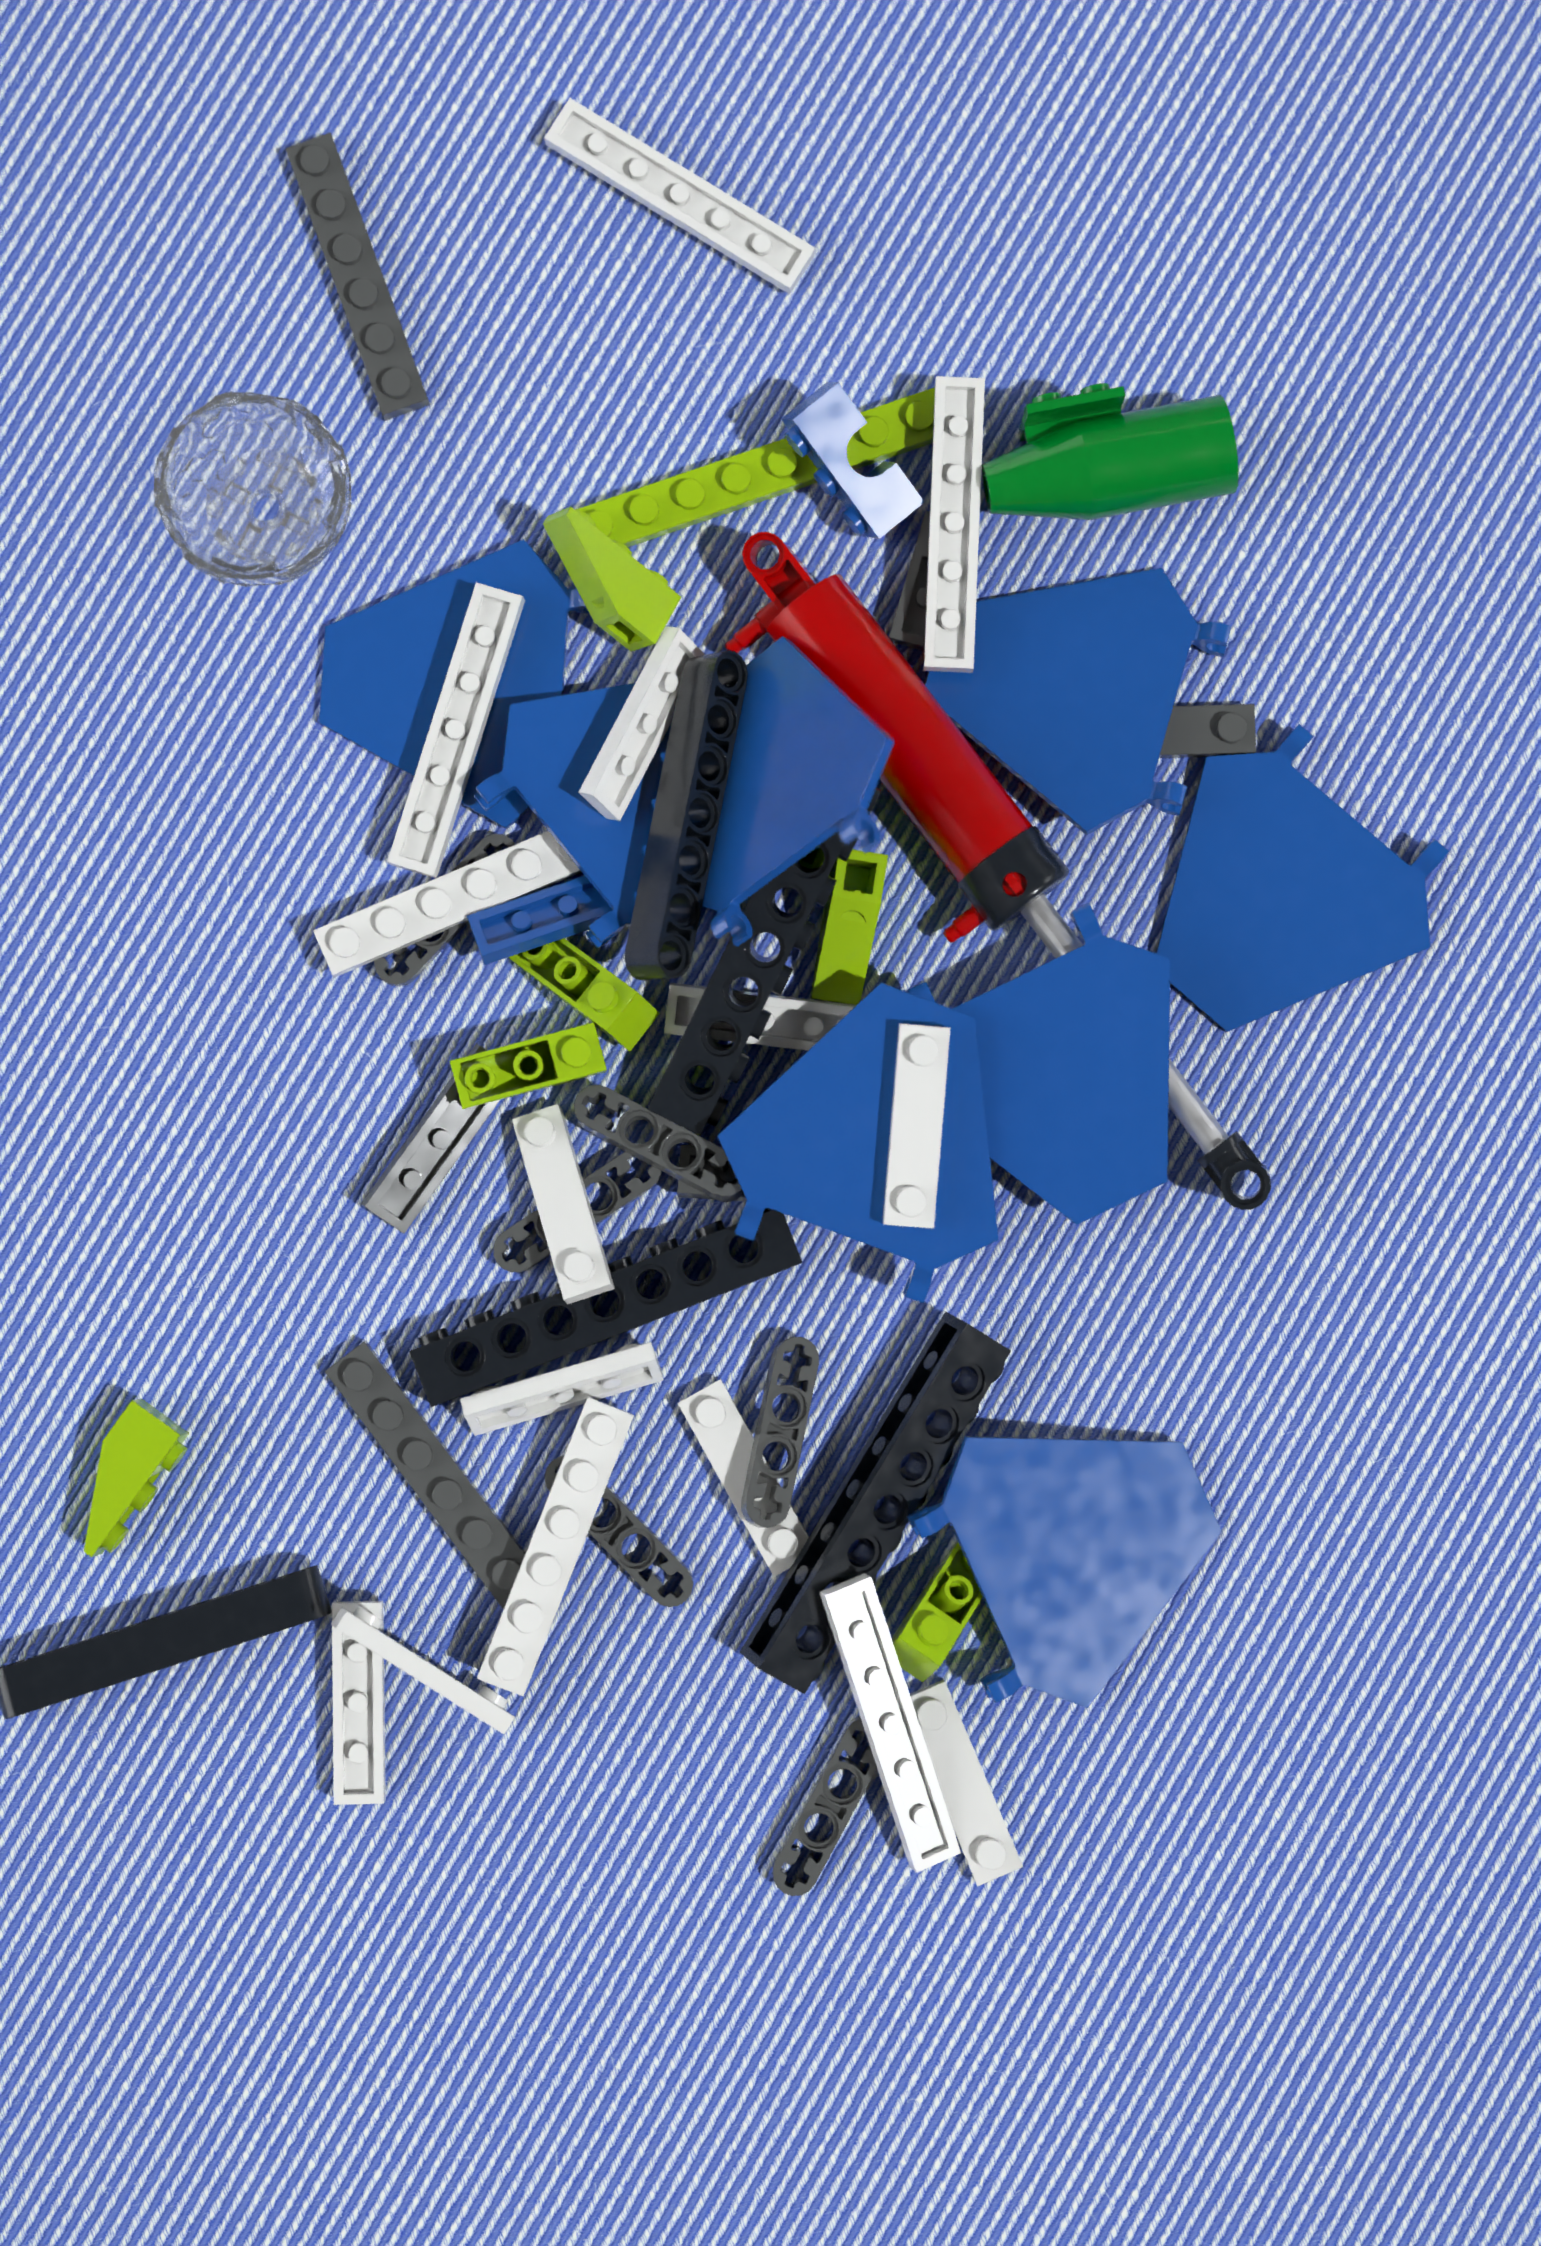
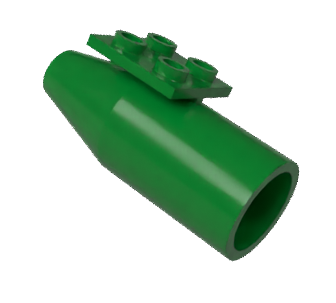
(1103, 463)

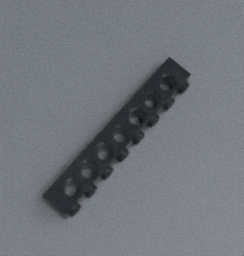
(676, 1094)
(446, 1380)
(873, 1475)

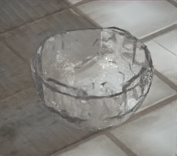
(232, 458)

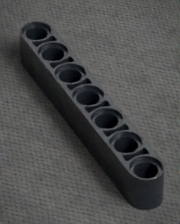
(686, 816)
(162, 1641)

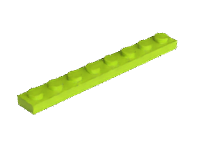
(756, 475)

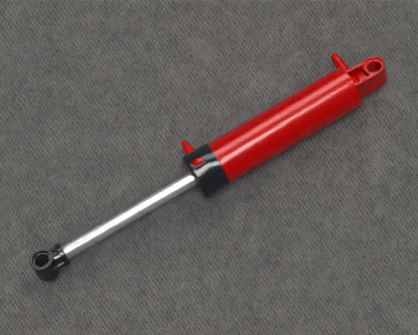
(952, 797)

